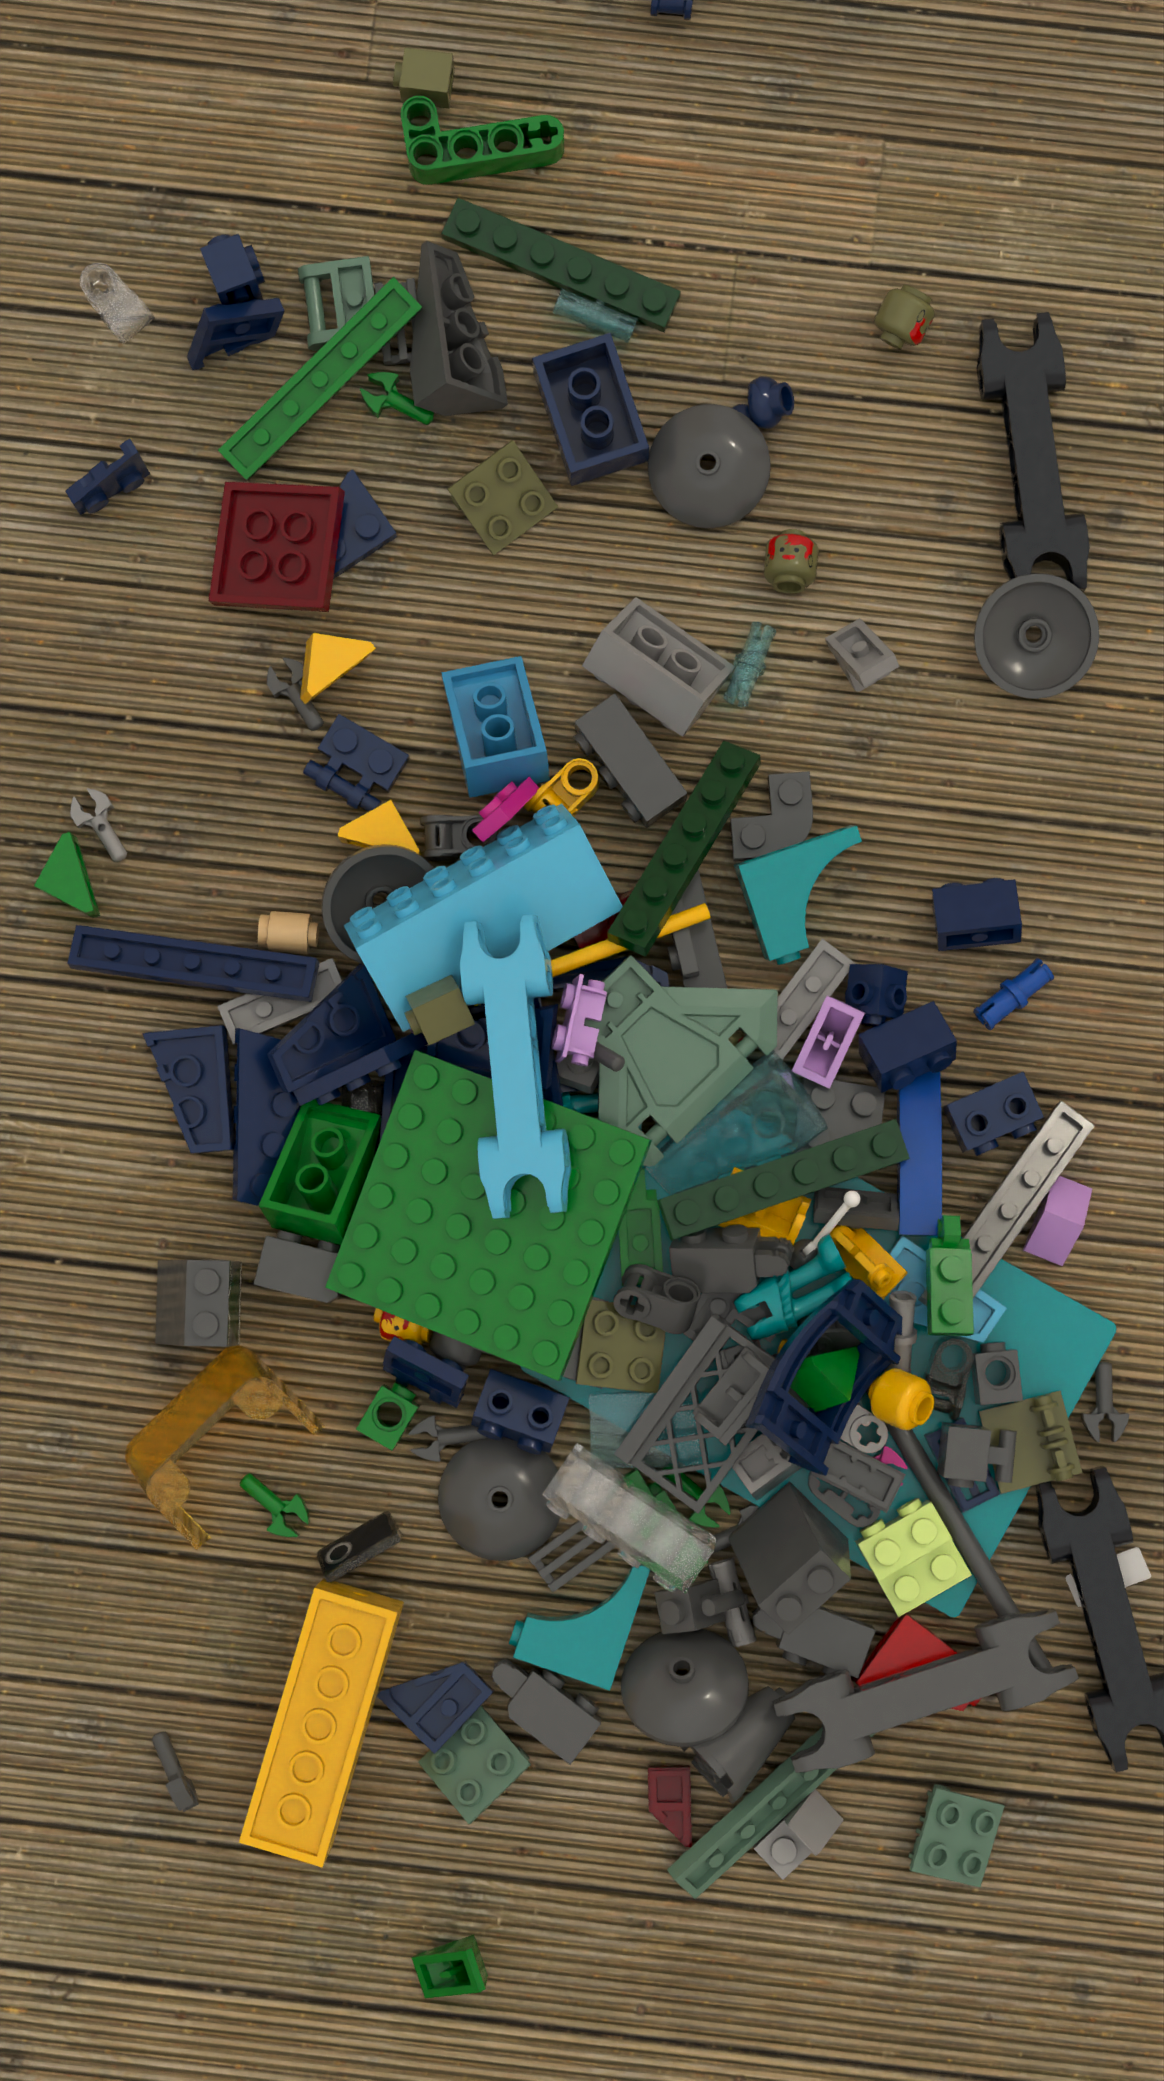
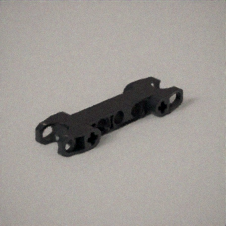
(1023, 386)
(1089, 1544)

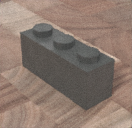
(628, 761)

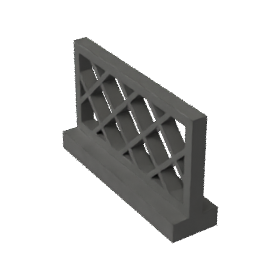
(669, 1401)

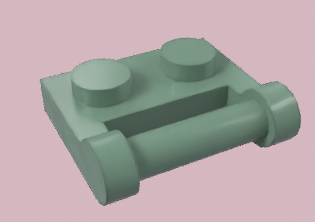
(351, 291)

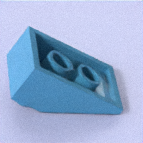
(495, 726)

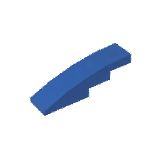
(921, 1175)

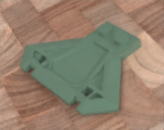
(675, 1050)

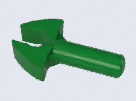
(393, 399)
(694, 1490)
(276, 1506)

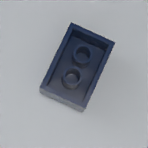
(590, 409)

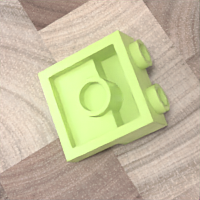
(912, 1556)

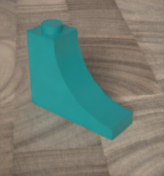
(779, 889)
(584, 1643)

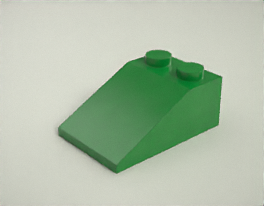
(321, 1171)

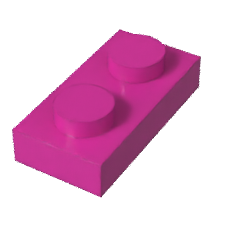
(504, 807)

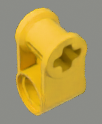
(559, 790)

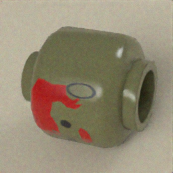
(904, 317)
(791, 561)

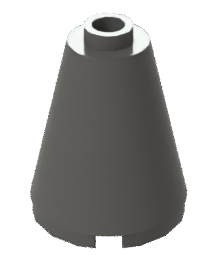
(738, 1755)

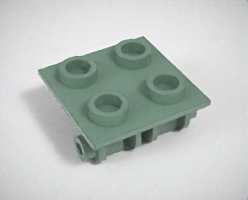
(475, 1765)
(955, 1836)

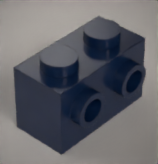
(233, 269)
(976, 914)
(908, 1047)
(993, 1113)
(519, 1412)

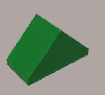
(67, 877)
(827, 1378)
(451, 1969)

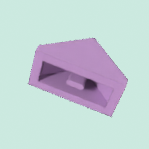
(828, 1041)
(1059, 1221)

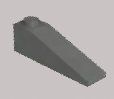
(449, 352)

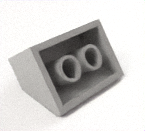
(657, 666)

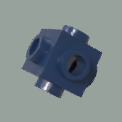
(877, 992)

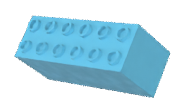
(527, 871)

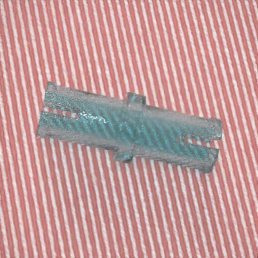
(595, 315)
(749, 664)

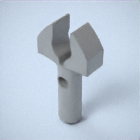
(99, 823)

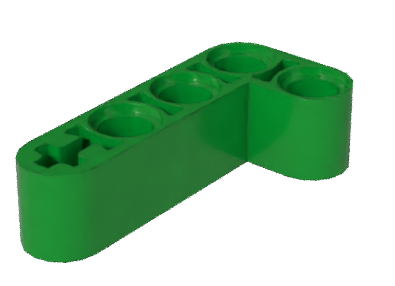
(482, 139)

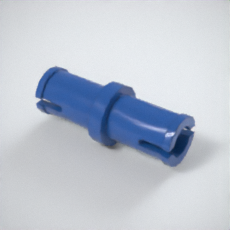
(1013, 994)

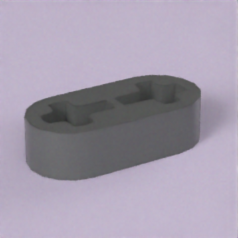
(840, 1506)

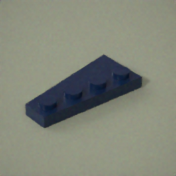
(261, 1116)

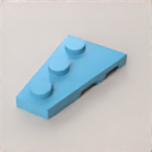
(913, 1259)

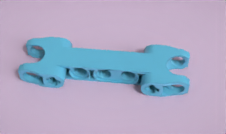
(508, 992)

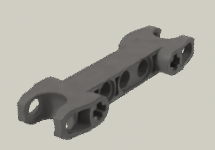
(855, 1713)

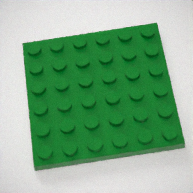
(438, 1257)

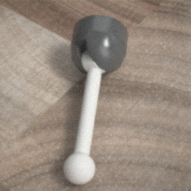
(807, 1248)

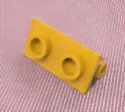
(867, 1259)

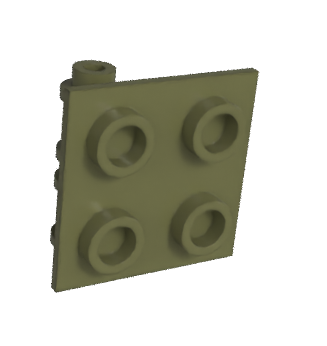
(502, 497)
(619, 1351)
(1043, 1440)

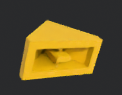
(328, 660)
(378, 827)

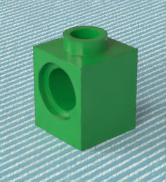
(372, 1425)

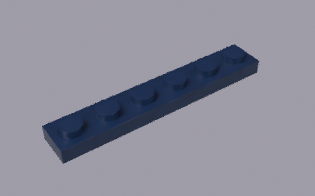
(193, 963)

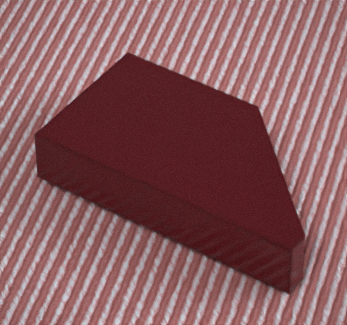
(671, 1799)

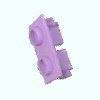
(580, 1004)

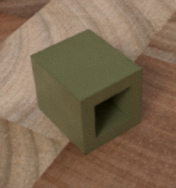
(425, 75)
(438, 1010)

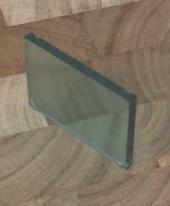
(615, 1415)

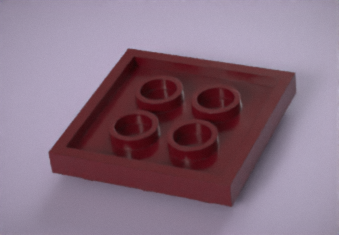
(276, 546)

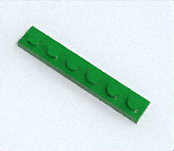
(320, 378)

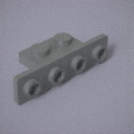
(695, 946)

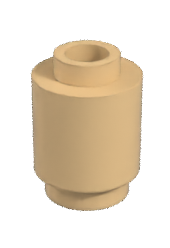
(288, 932)

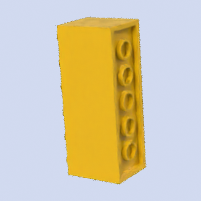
(321, 1722)

